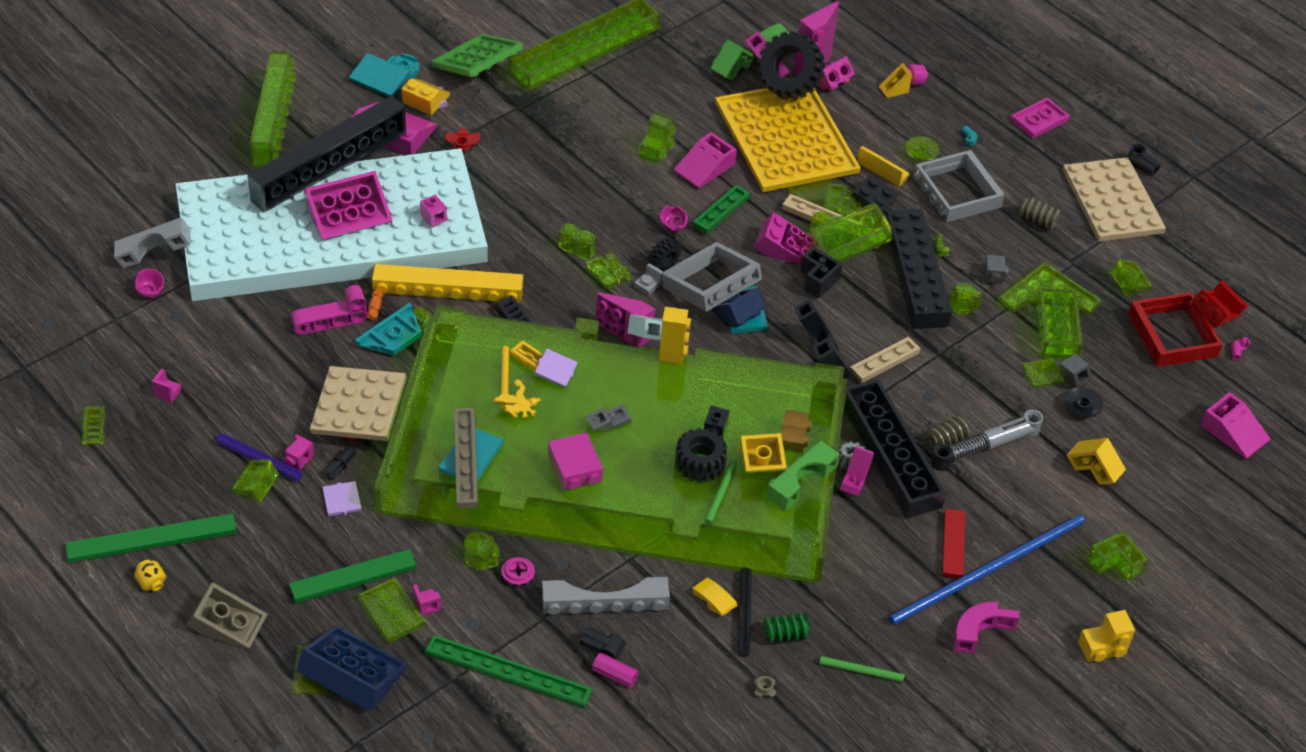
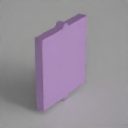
(556, 368)
(341, 498)

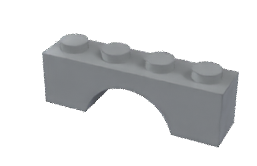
(133, 248)

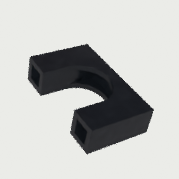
(825, 344)

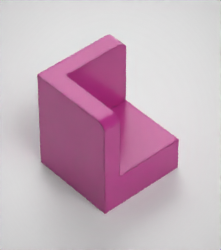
(164, 388)
(426, 601)

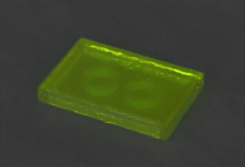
(391, 610)

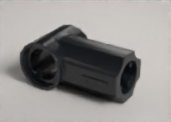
(1139, 157)
(602, 643)

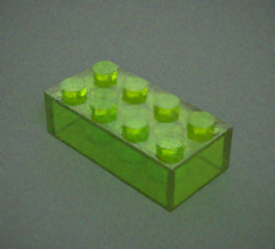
(1058, 323)

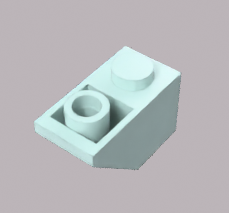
(645, 327)

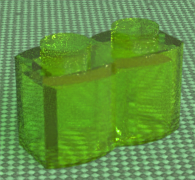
(577, 241)

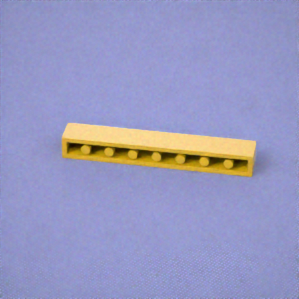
(447, 283)

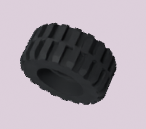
(776, 51)

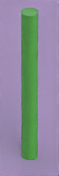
(720, 492)
(862, 669)

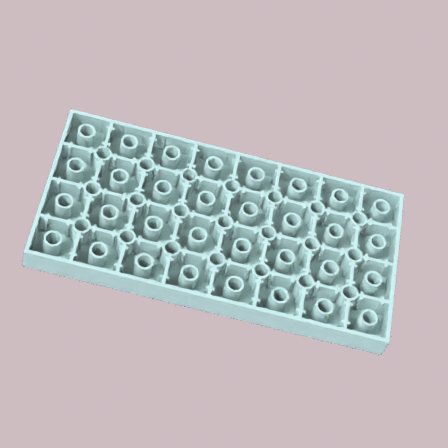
(249, 251)

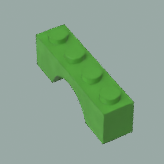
(817, 461)

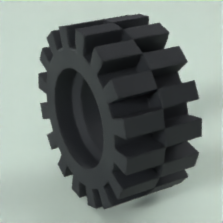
(664, 254)

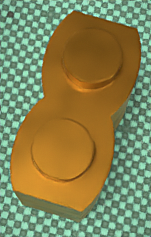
(794, 430)

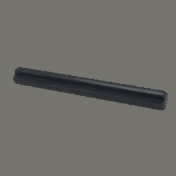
(745, 612)

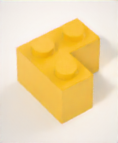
(1098, 457)
(1107, 640)

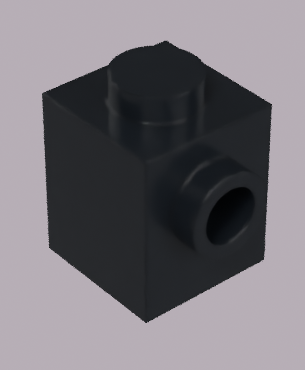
(717, 420)

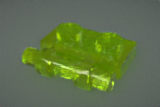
(604, 270)

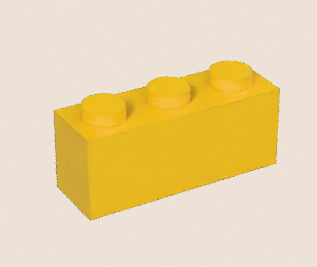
(674, 335)

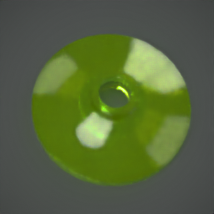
(922, 148)

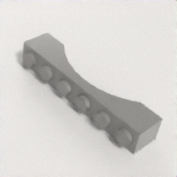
(565, 598)

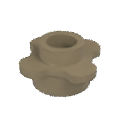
(764, 681)

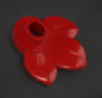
(462, 139)

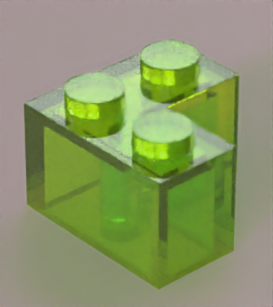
(659, 138)
(1118, 552)

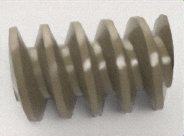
(1039, 214)
(947, 432)

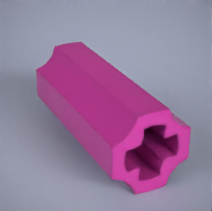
(615, 670)

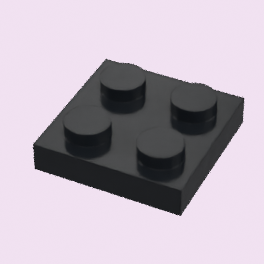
(874, 190)

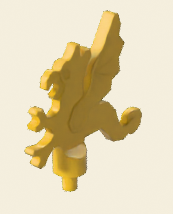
(519, 402)

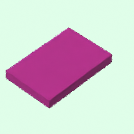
(1039, 118)

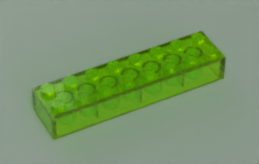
(272, 108)

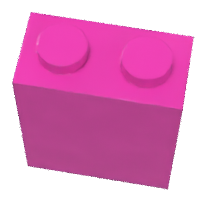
(575, 461)

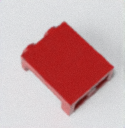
(1220, 304)

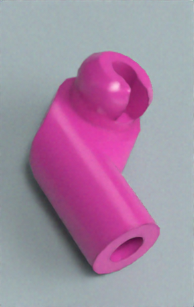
(1239, 346)

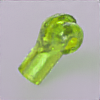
(939, 243)
(422, 315)

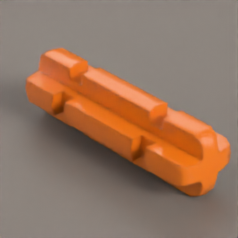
(374, 305)

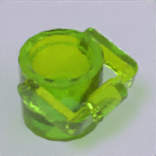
(963, 298)
(478, 550)

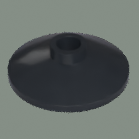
(1083, 402)

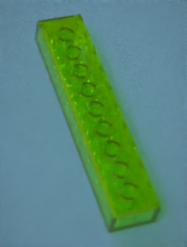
(583, 43)

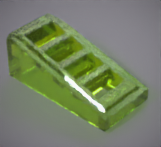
(94, 412)

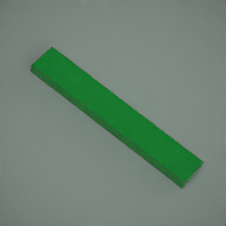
(352, 576)

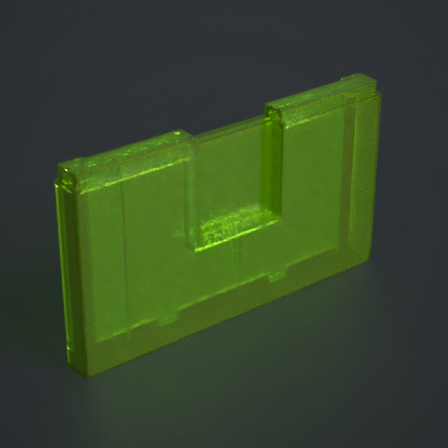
(642, 497)

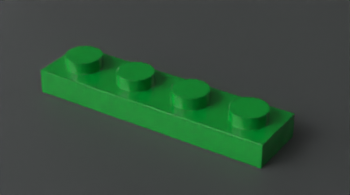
(721, 209)

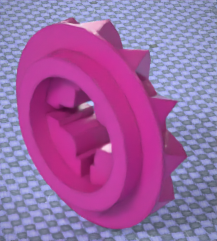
(526, 569)

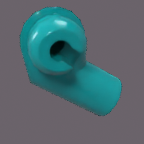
(971, 138)

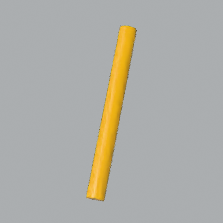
(504, 372)

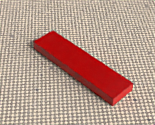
(953, 544)

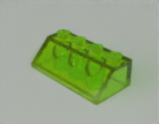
(853, 233)

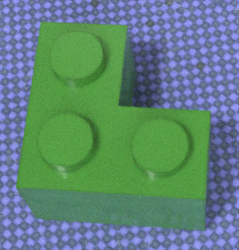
(731, 59)

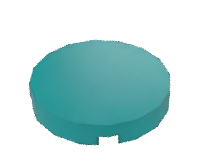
(407, 62)

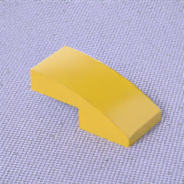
(715, 596)

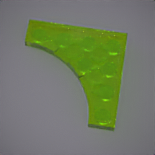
(1046, 277)

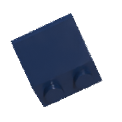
(740, 307)

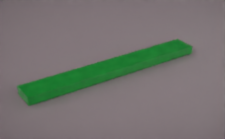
(150, 538)
(508, 671)

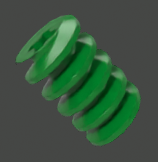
(786, 627)

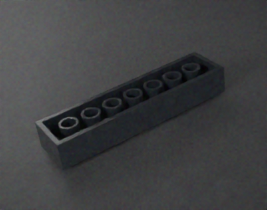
(918, 270)
(893, 448)

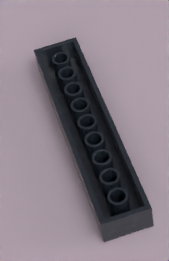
(326, 154)

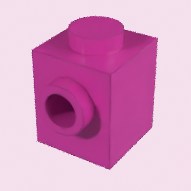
(433, 210)

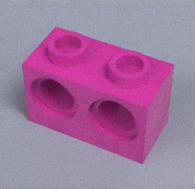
(835, 73)

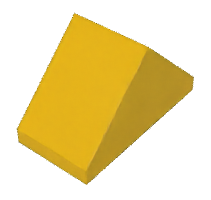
(897, 82)

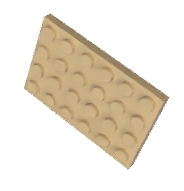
(1113, 199)

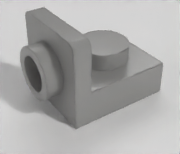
(649, 281)

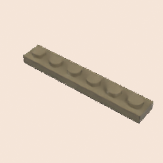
(465, 458)

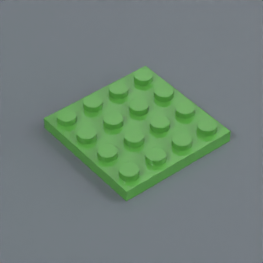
(477, 55)

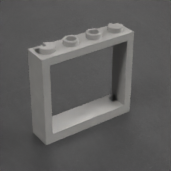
(967, 160)
(748, 274)

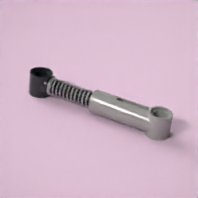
(1024, 426)

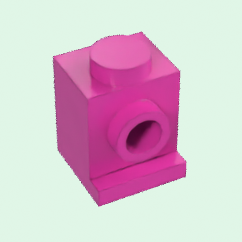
(299, 452)

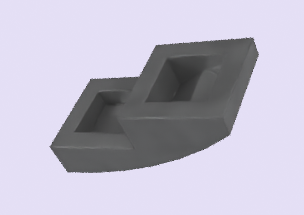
(607, 420)

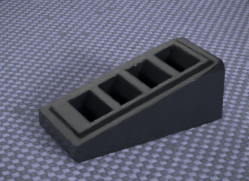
(510, 305)

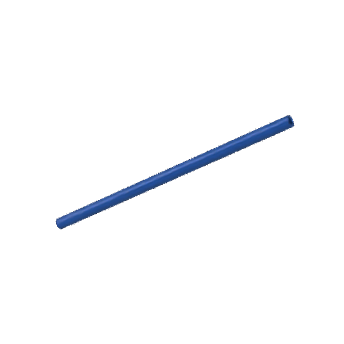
(986, 570)

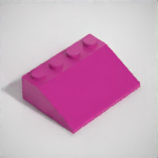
(821, 30)
(416, 133)
(347, 205)

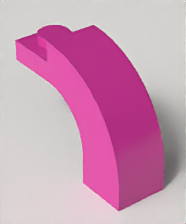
(979, 618)

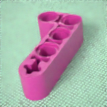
(331, 315)

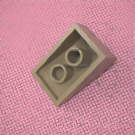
(226, 617)

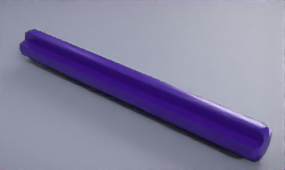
(254, 454)

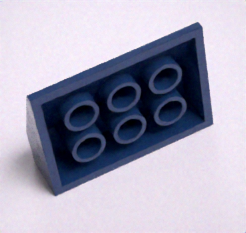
(350, 667)

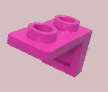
(857, 471)

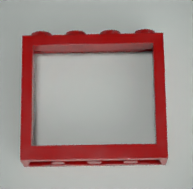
(1138, 314)

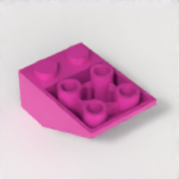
(706, 160)
(782, 240)
(615, 313)
(1235, 425)

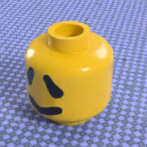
(150, 575)

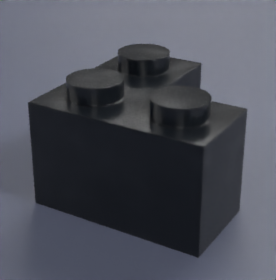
(820, 271)

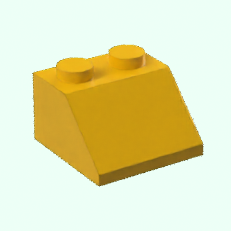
(423, 96)
(762, 453)

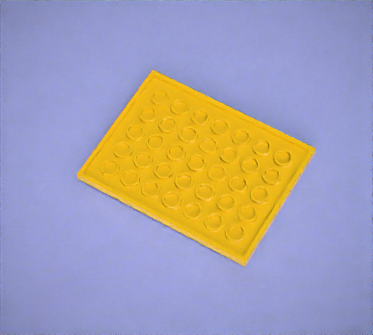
(786, 139)

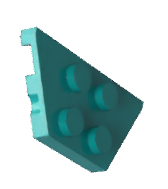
(392, 333)

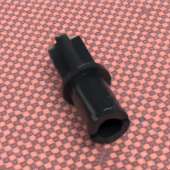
(340, 462)

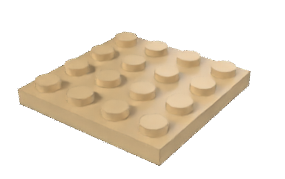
(358, 403)

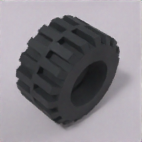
(701, 467)

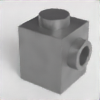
(995, 269)
(1076, 370)

